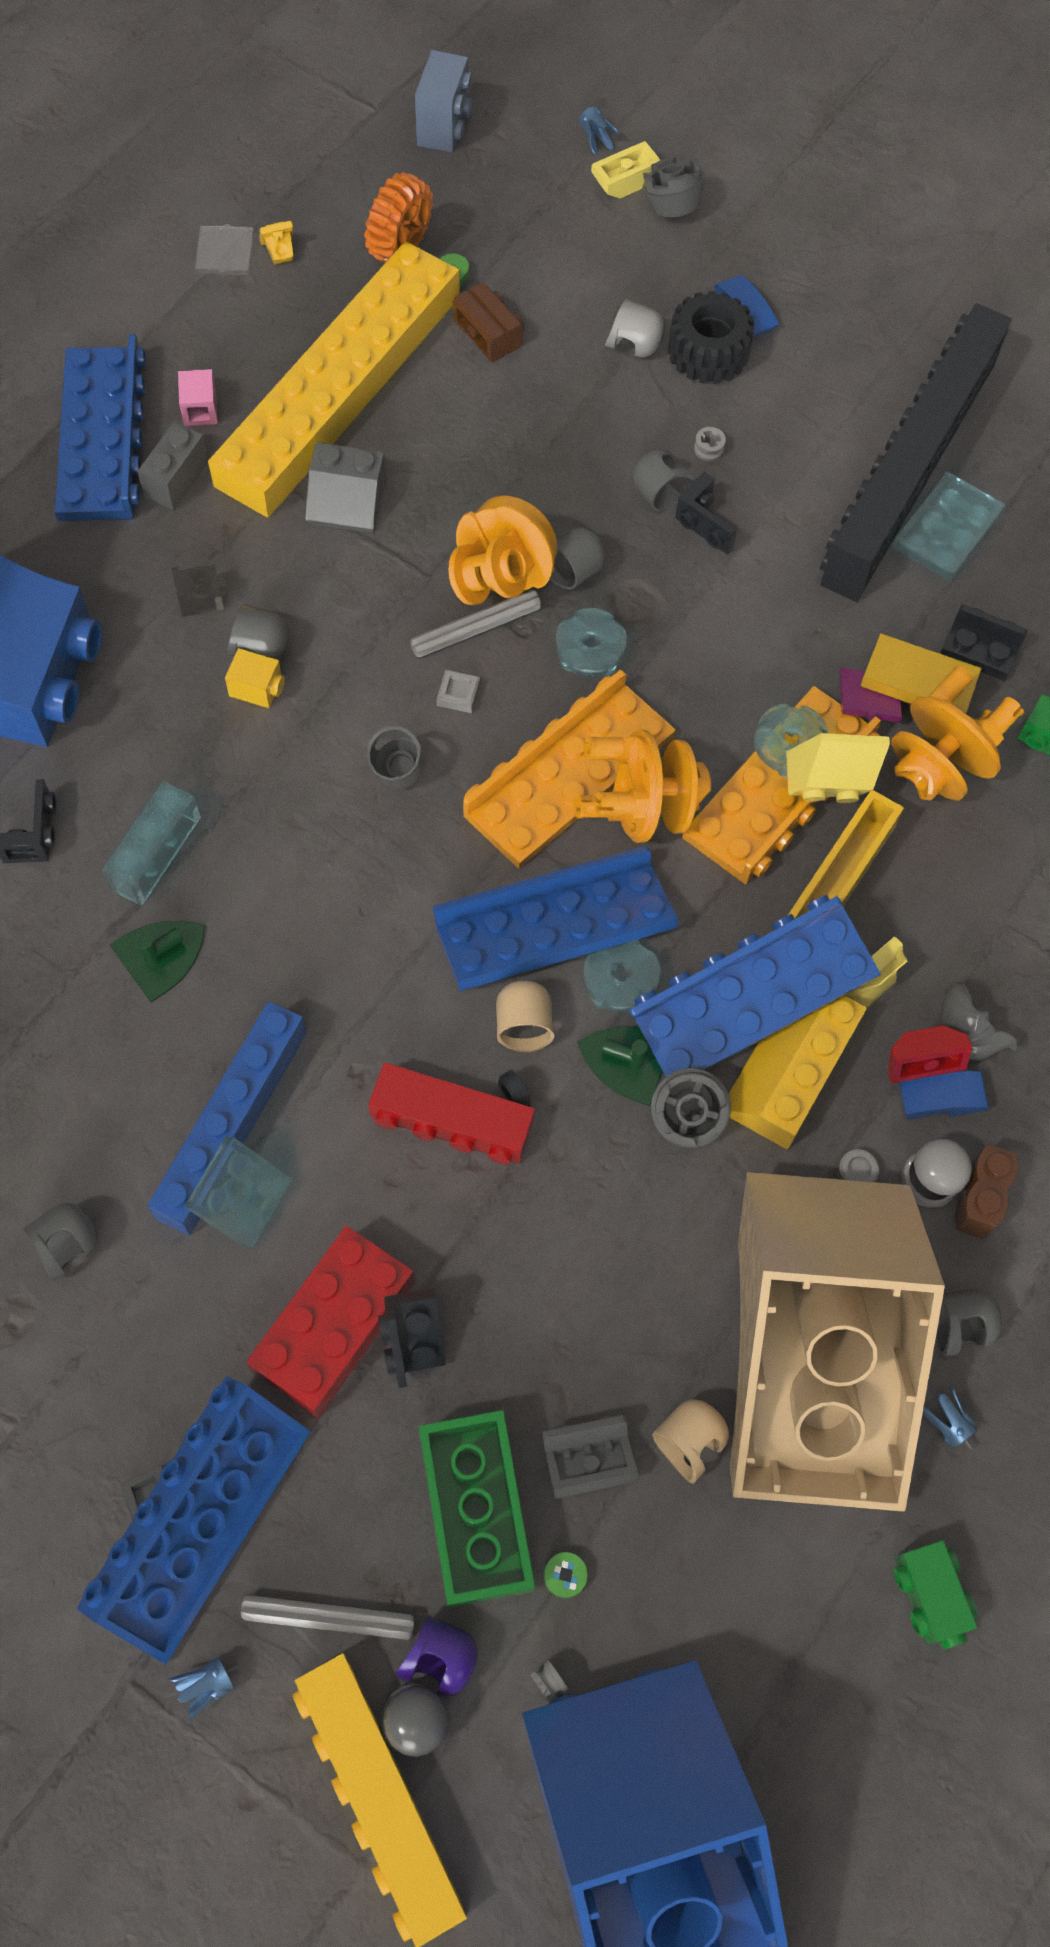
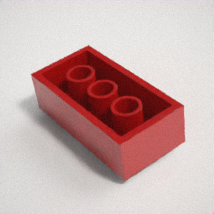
(329, 1322)

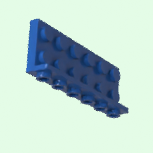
(100, 433)
(553, 918)
(755, 988)
(193, 1520)

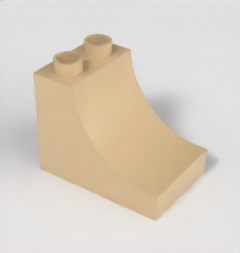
(832, 1341)

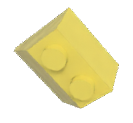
(835, 766)

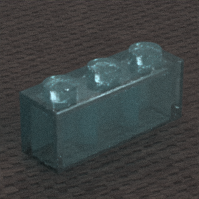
(151, 843)

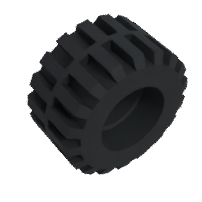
(710, 317)

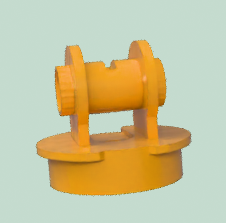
(501, 549)

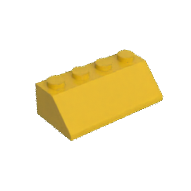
(791, 1070)

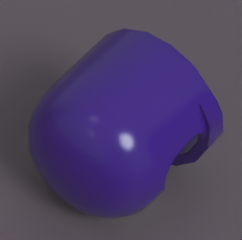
(442, 1654)

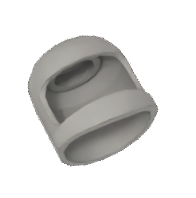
(638, 324)
(941, 1168)

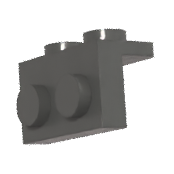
(589, 1456)

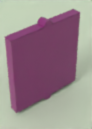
(865, 702)

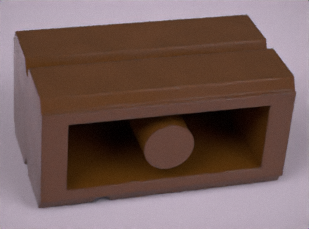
(488, 321)

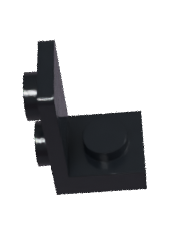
(694, 515)
(26, 846)

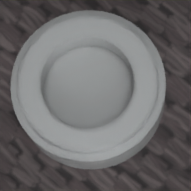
(858, 1166)

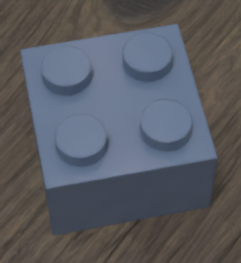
(443, 101)

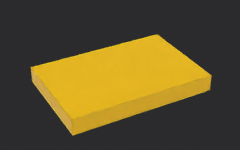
(912, 671)

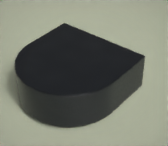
(513, 1088)

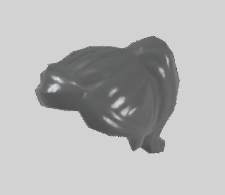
(963, 1015)

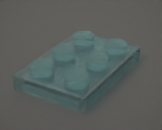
(948, 526)

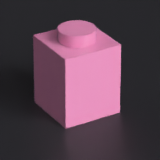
(197, 397)

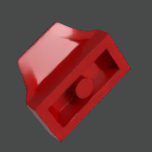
(928, 1054)

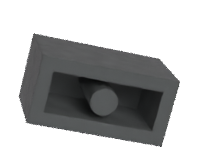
(173, 466)

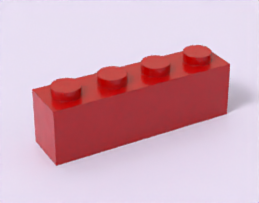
(451, 1113)

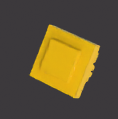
(278, 241)

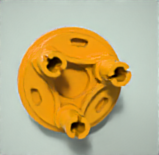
(954, 737)
(646, 785)

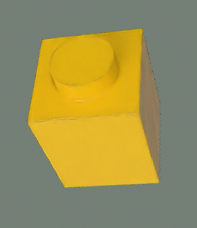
(254, 678)

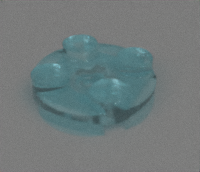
(590, 660)
(781, 720)
(614, 994)

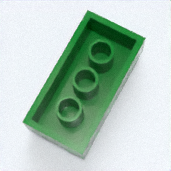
(476, 1509)

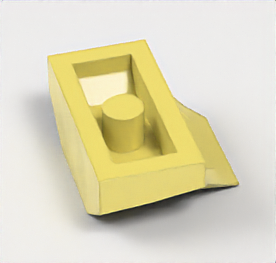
(624, 171)
(888, 961)

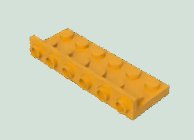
(536, 791)
(753, 809)

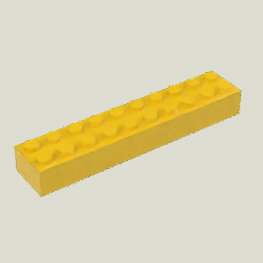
(334, 379)

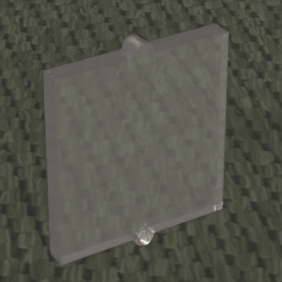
(224, 250)

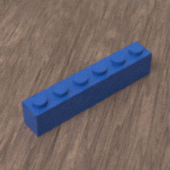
(230, 1110)

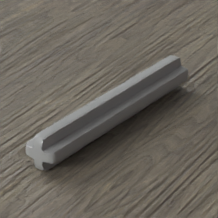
(475, 623)
(327, 1617)

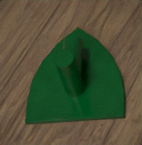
(159, 954)
(623, 1062)

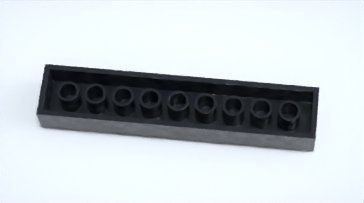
(913, 452)

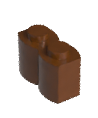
(986, 1193)

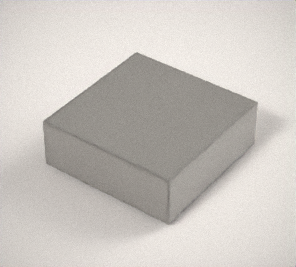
(458, 691)

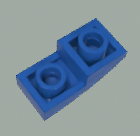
(746, 292)
(952, 1092)

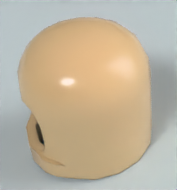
(522, 1005)
(687, 1433)

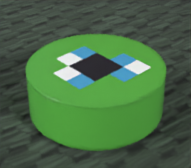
(565, 1575)

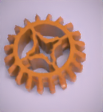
(398, 215)

